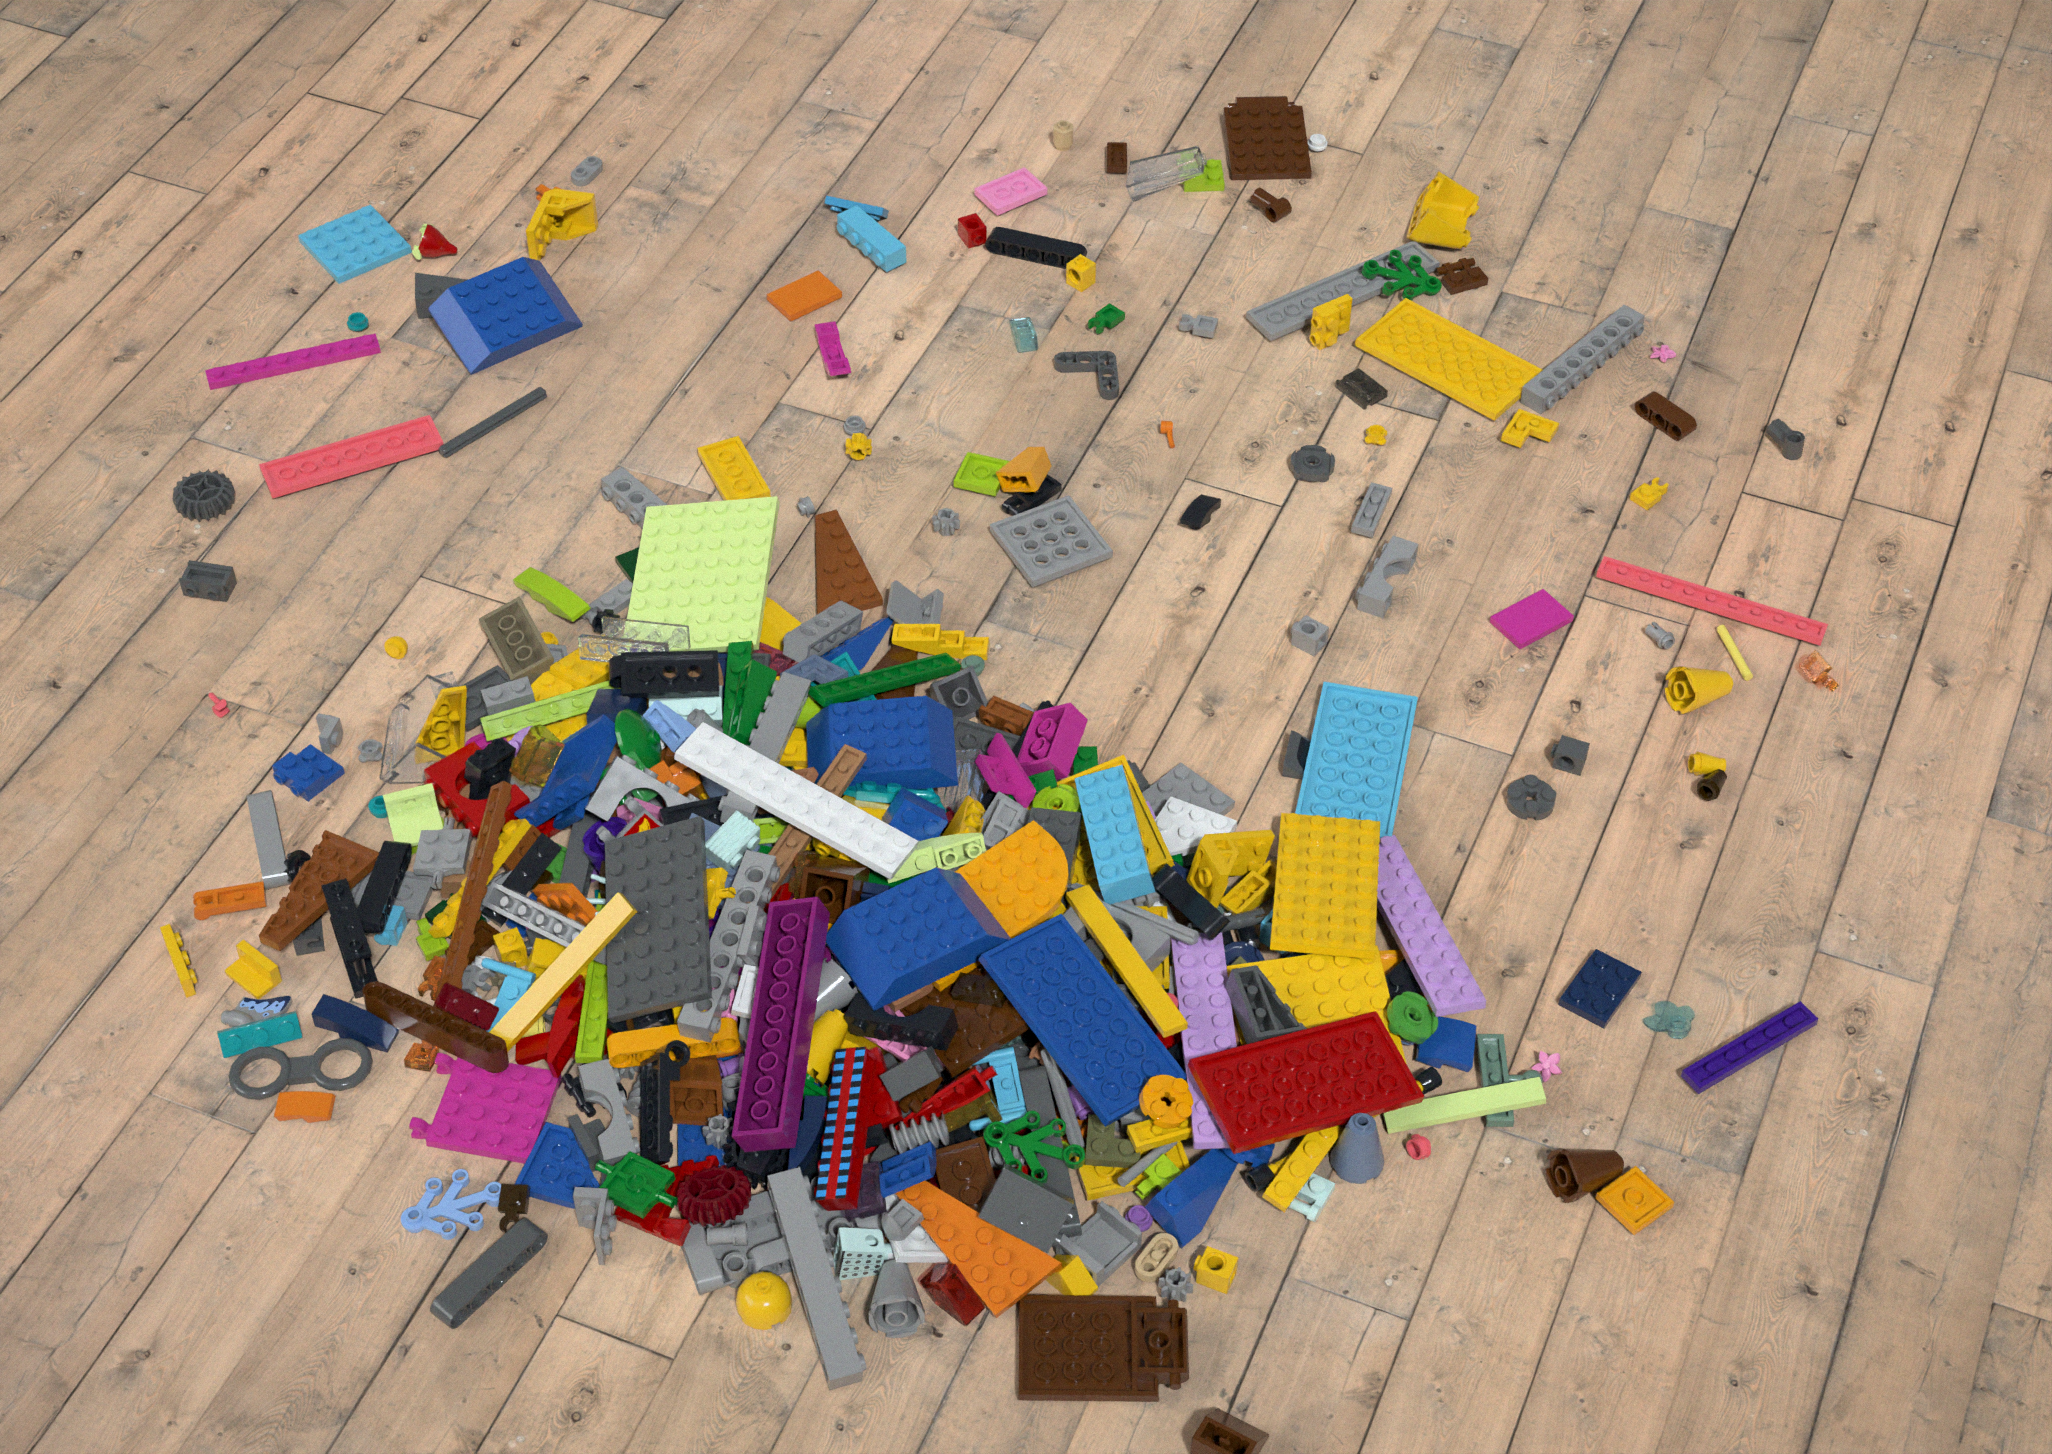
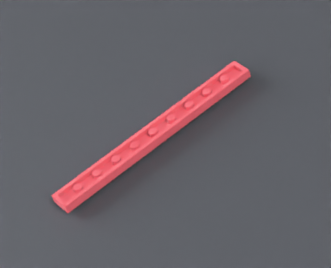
(1712, 600)

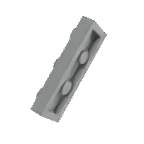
(1371, 510)

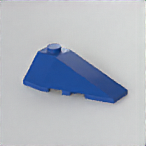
(863, 644)
(1191, 1197)

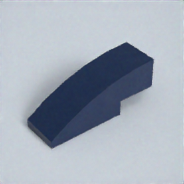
(354, 1023)
(809, 1132)

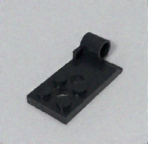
(642, 674)
(655, 1101)

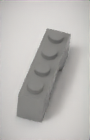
(1395, 559)
(600, 1086)

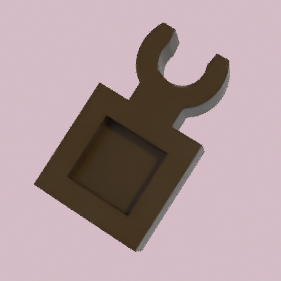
(513, 1202)

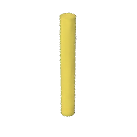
(1734, 652)

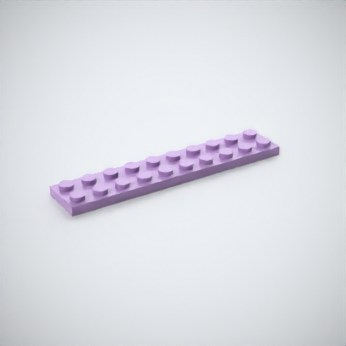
(1423, 935)
(1206, 1006)

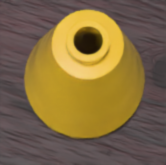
(1695, 687)
(826, 1038)

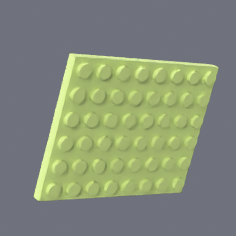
(706, 569)

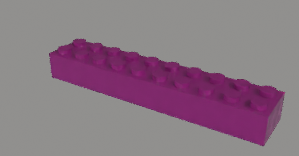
(781, 1025)

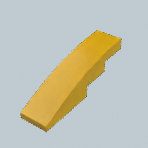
(934, 641)
(1251, 890)

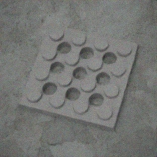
(1055, 566)

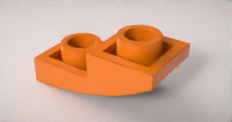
(305, 1105)

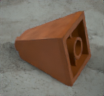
(697, 1093)

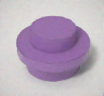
(1140, 1216)

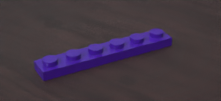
(1749, 1047)

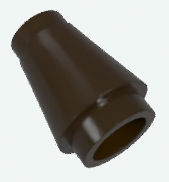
(1711, 786)

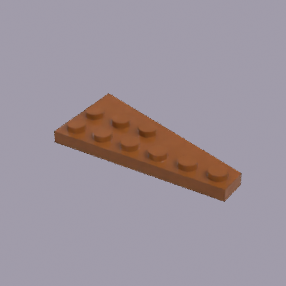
(840, 567)
(331, 861)

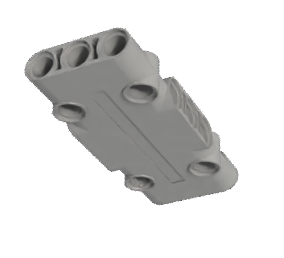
(766, 1250)

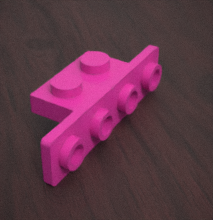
(1004, 772)

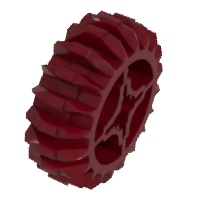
(714, 1195)

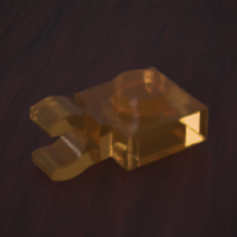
(1817, 670)

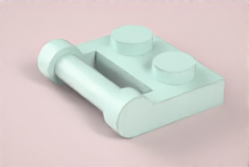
(1316, 1192)

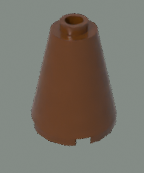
(1581, 1171)

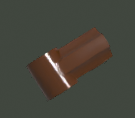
(1273, 207)

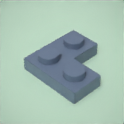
(817, 669)

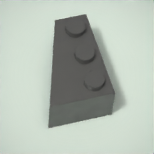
(429, 289)
(1258, 1007)

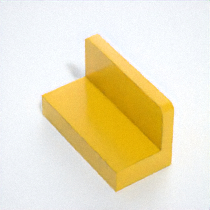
(253, 971)

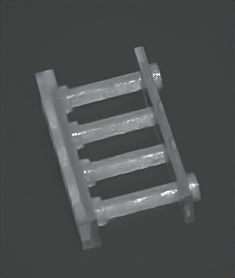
(632, 636)

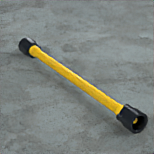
(1264, 1174)

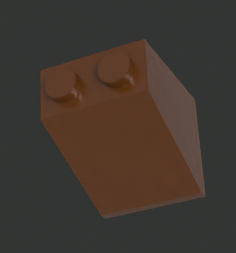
(835, 883)

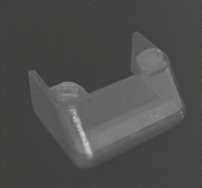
(401, 758)

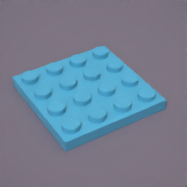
(354, 244)

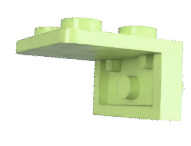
(411, 812)

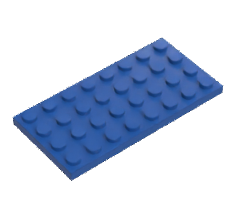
(1080, 1016)

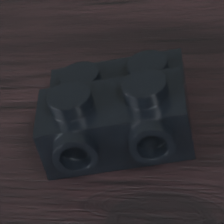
(489, 768)

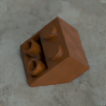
(1227, 1435)

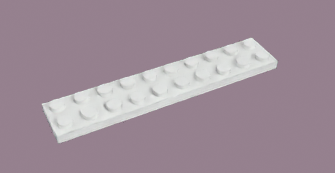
(796, 800)

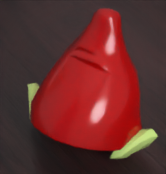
(433, 244)

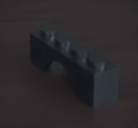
(930, 1027)

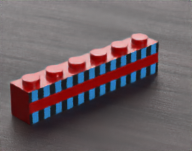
(846, 1129)

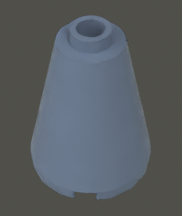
(1358, 1150)

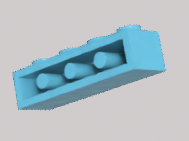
(871, 238)

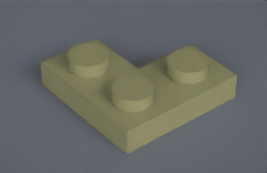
(1106, 1150)

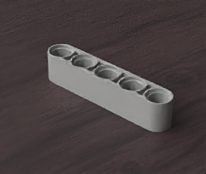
(268, 839)

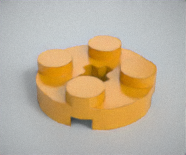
(1176, 1091)

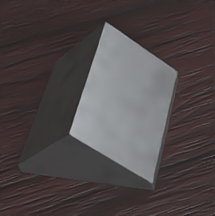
(960, 693)

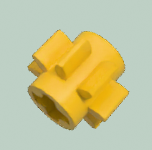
(858, 446)

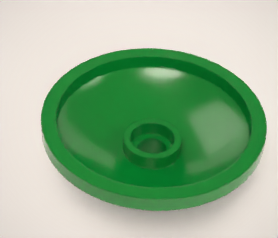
(638, 734)

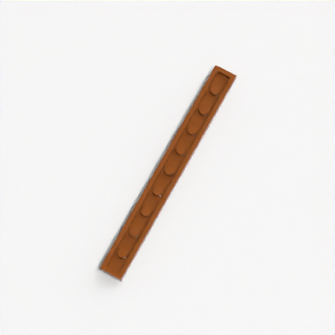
(475, 886)

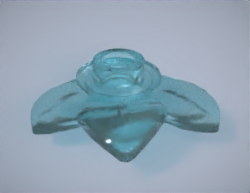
(1671, 1019)

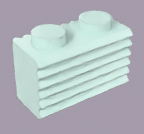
(731, 841)

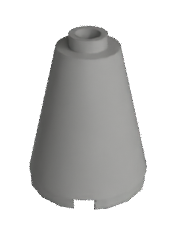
(833, 989)
(896, 1302)

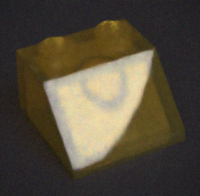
(537, 756)

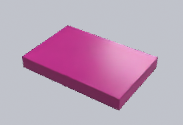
(1531, 619)

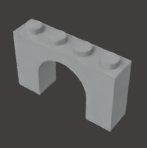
(623, 777)
(1149, 942)

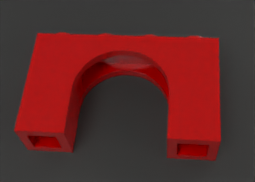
(448, 782)

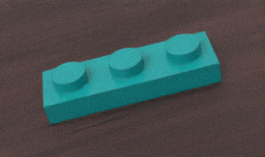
(259, 1034)

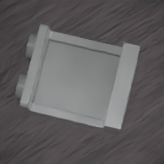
(1104, 1243)

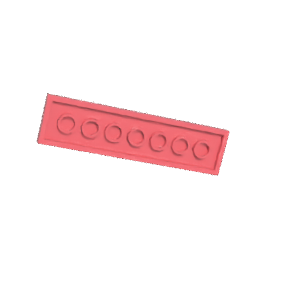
(351, 456)

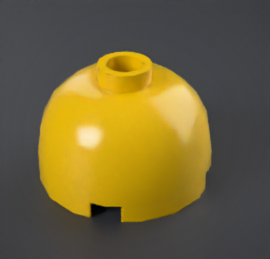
(763, 1300)

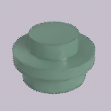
(977, 662)

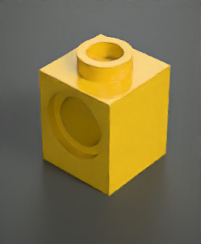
(1081, 273)
(510, 947)
(1216, 1279)

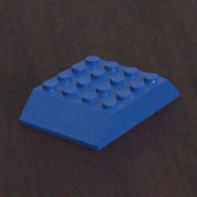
(503, 313)
(904, 741)
(913, 935)

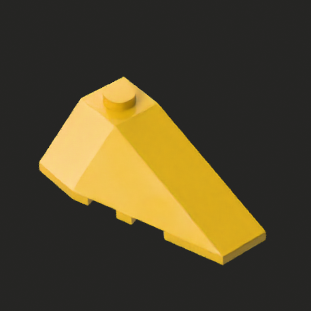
(776, 624)
(446, 722)

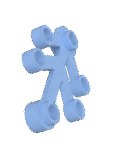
(449, 1207)

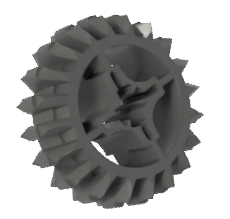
(203, 495)

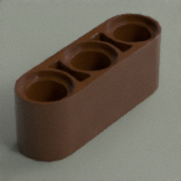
(1665, 416)

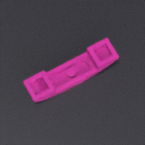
(831, 349)

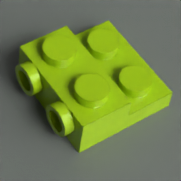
(1210, 180)

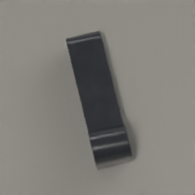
(1189, 902)

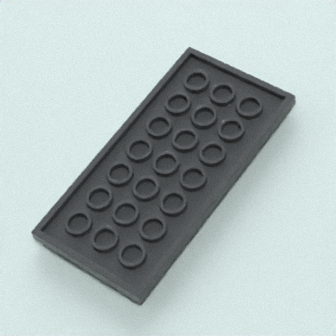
(665, 947)

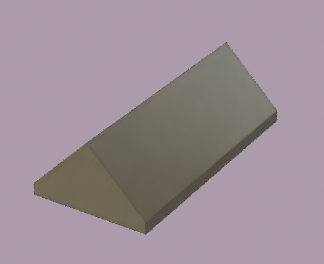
(517, 641)

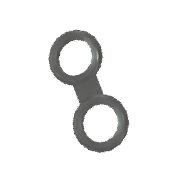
(300, 1069)

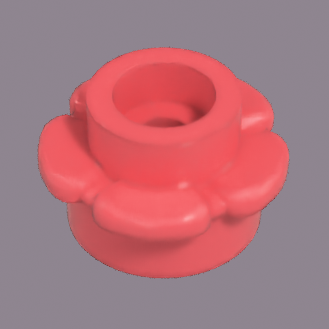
(1418, 1147)

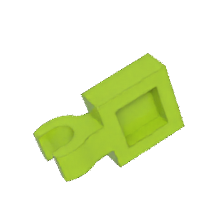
(427, 943)
(1158, 1176)

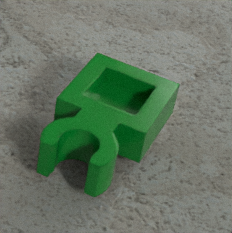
(1106, 317)

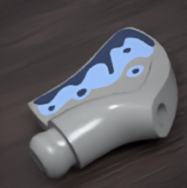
(252, 1010)

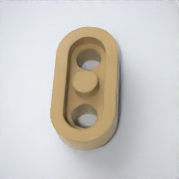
(1154, 1259)

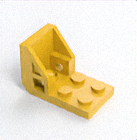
(561, 217)
(1225, 856)

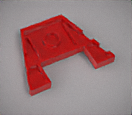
(657, 1220)

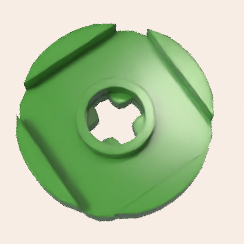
(1404, 1025)

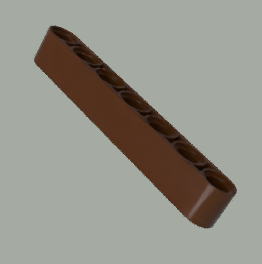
(436, 1027)

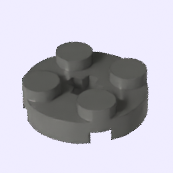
(1319, 471)
(1530, 787)

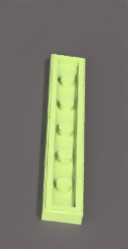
(1467, 1105)

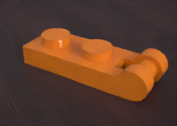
(229, 899)

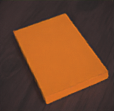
(804, 295)

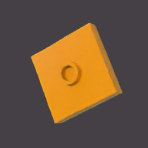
(1634, 1200)

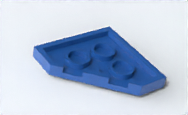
(556, 1167)

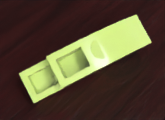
(943, 853)

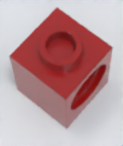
(972, 230)

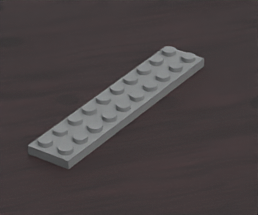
(1296, 308)

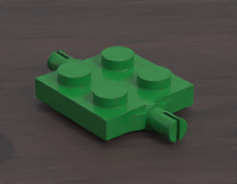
(637, 1184)

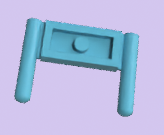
(513, 987)
(1006, 1086)

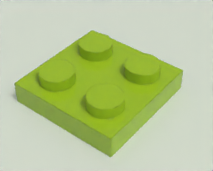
(979, 474)

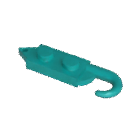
(880, 793)

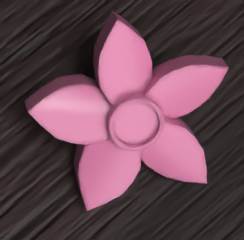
(1662, 353)
(1548, 1065)

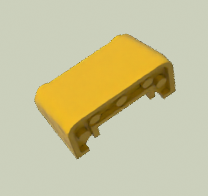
(1443, 214)

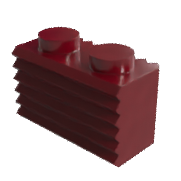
(466, 1006)

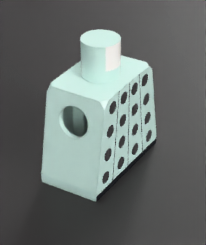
(860, 1252)

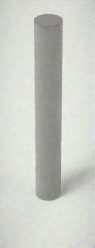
(1143, 1164)

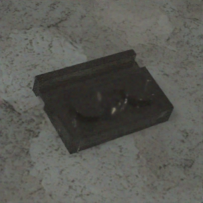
(1361, 388)

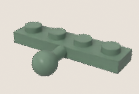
(1495, 1071)

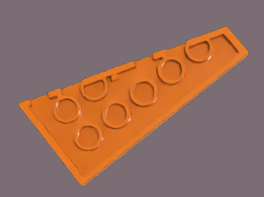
(990, 1259)

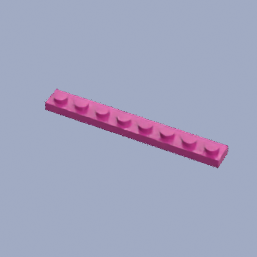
(292, 361)

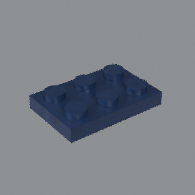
(1599, 988)

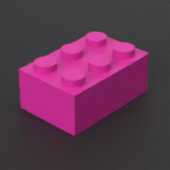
(1052, 740)

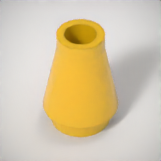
(1705, 764)

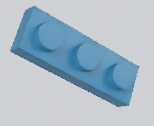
(839, 204)

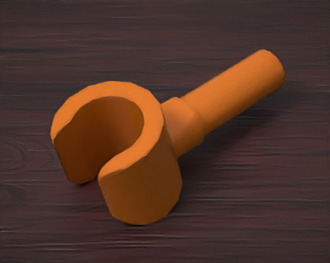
(1167, 428)

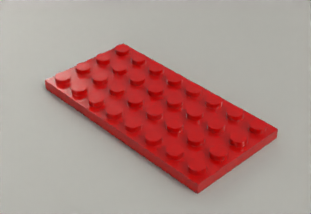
(1304, 1081)

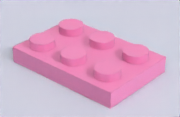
(1010, 191)

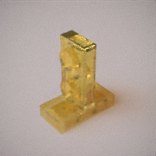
(983, 1105)

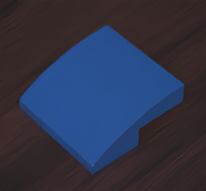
(1449, 1045)
(908, 1169)

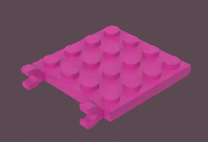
(489, 1111)

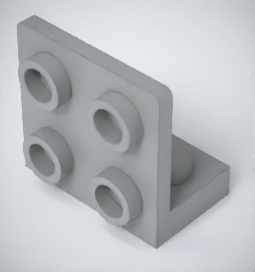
(595, 1212)

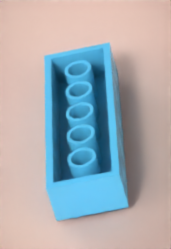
(1114, 835)

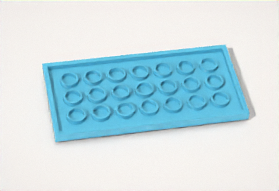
(1357, 755)

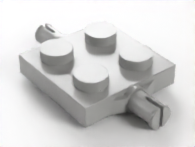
(442, 852)

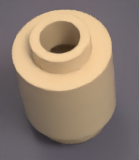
(1063, 135)

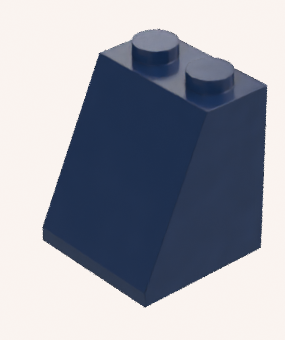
(611, 702)

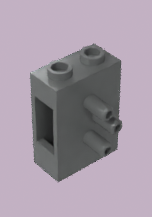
(1027, 1208)

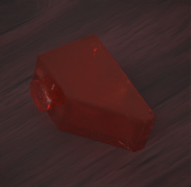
(952, 1292)

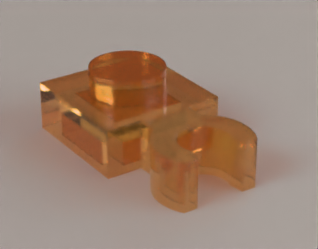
(432, 977)
(421, 1056)

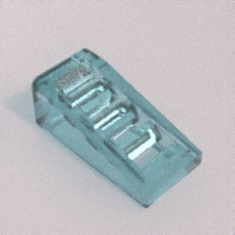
(1024, 334)

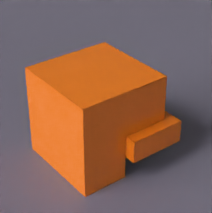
(681, 776)

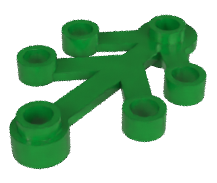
(1426, 284)
(1031, 1143)

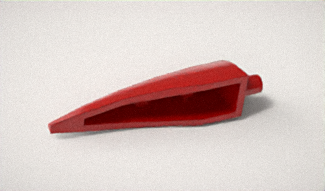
(955, 1094)

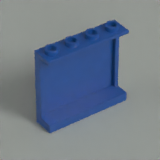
(574, 772)

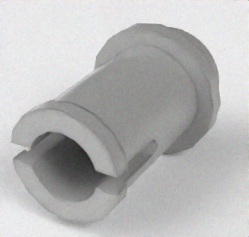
(1663, 638)

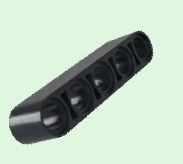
(1033, 247)
(384, 885)

